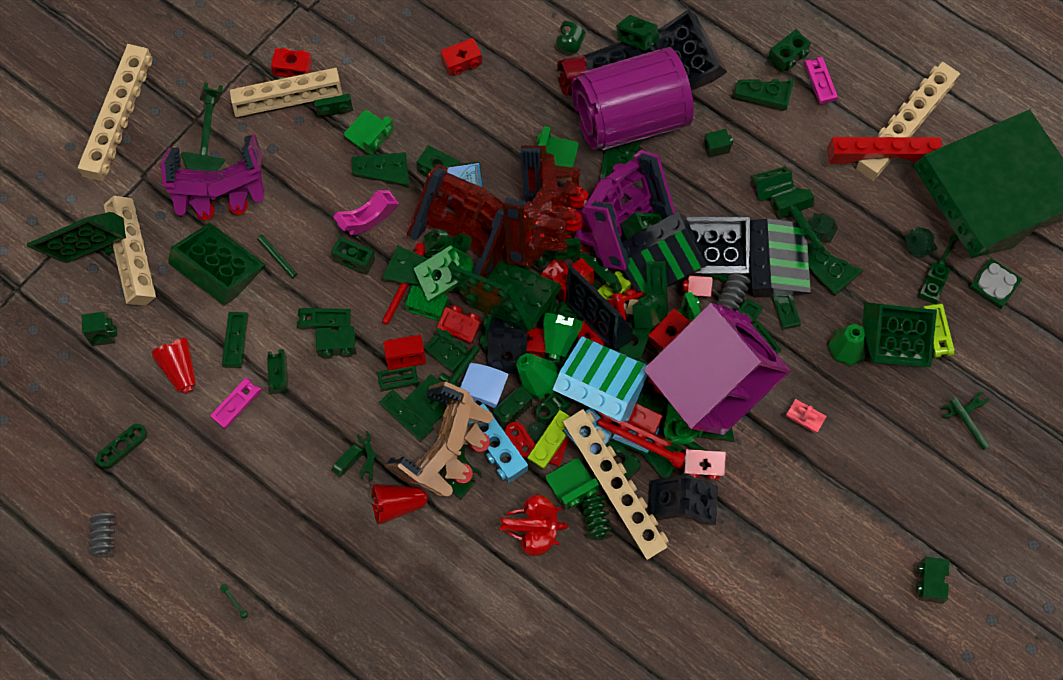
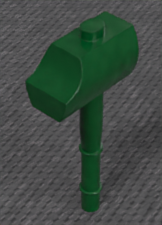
(791, 203)

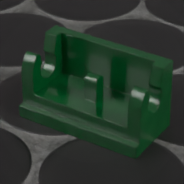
(277, 372)

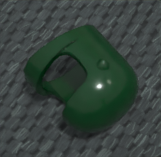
(570, 42)

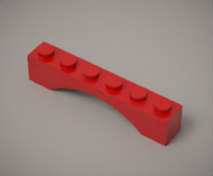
(851, 149)

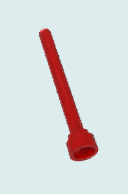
(419, 249)
(676, 458)

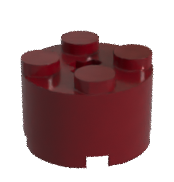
(570, 69)

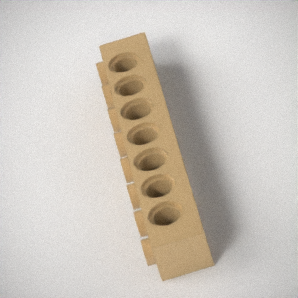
(946, 77)
(101, 133)
(574, 425)

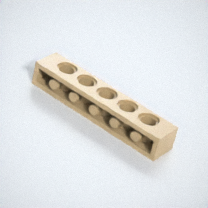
(285, 92)
(131, 254)

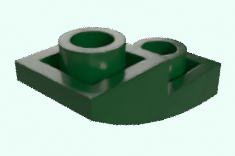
(934, 283)

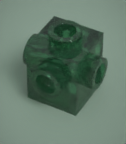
(823, 226)
(920, 242)

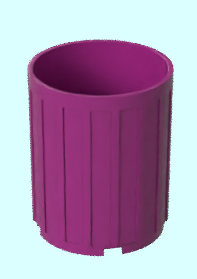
(633, 99)

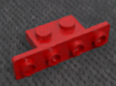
(644, 422)

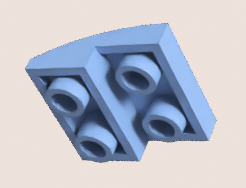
(484, 383)

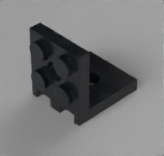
(505, 338)
(684, 499)

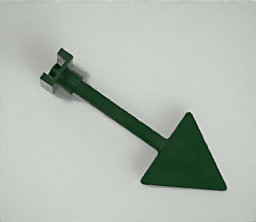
(203, 161)

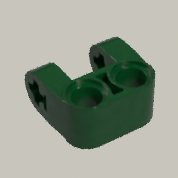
(439, 240)

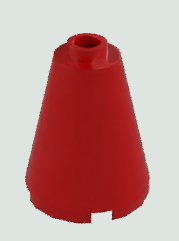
(176, 364)
(396, 501)

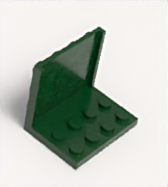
(507, 293)

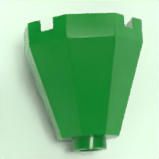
(559, 334)
(849, 345)
(537, 375)

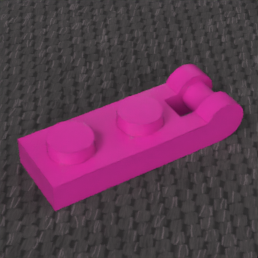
(821, 80)
(235, 403)

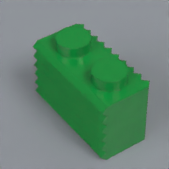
(419, 304)

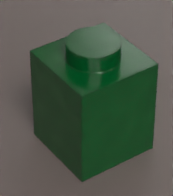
(718, 143)

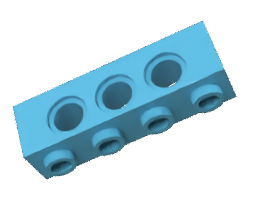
(509, 470)

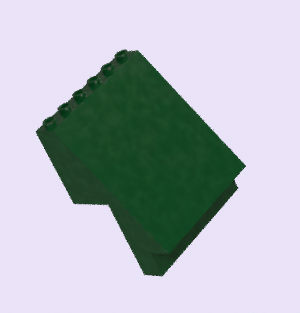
(997, 183)

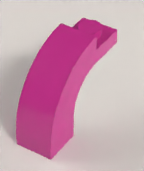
(368, 215)

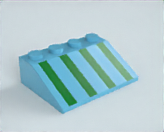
(602, 379)

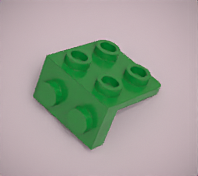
(369, 131)
(562, 149)
(572, 484)

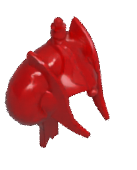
(541, 525)

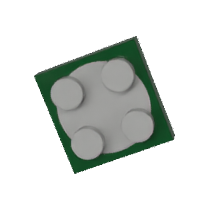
(996, 283)

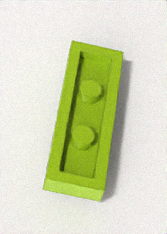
(549, 442)

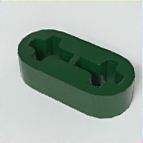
(349, 458)

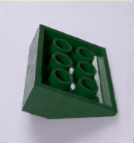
(81, 237)
(215, 263)
(899, 334)

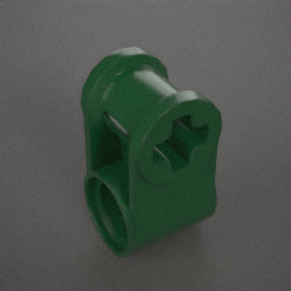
(552, 406)

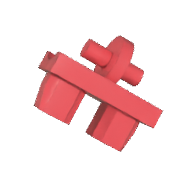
(806, 416)

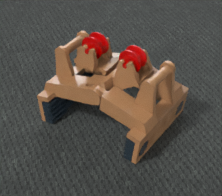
(451, 438)

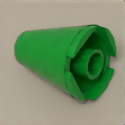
(677, 429)

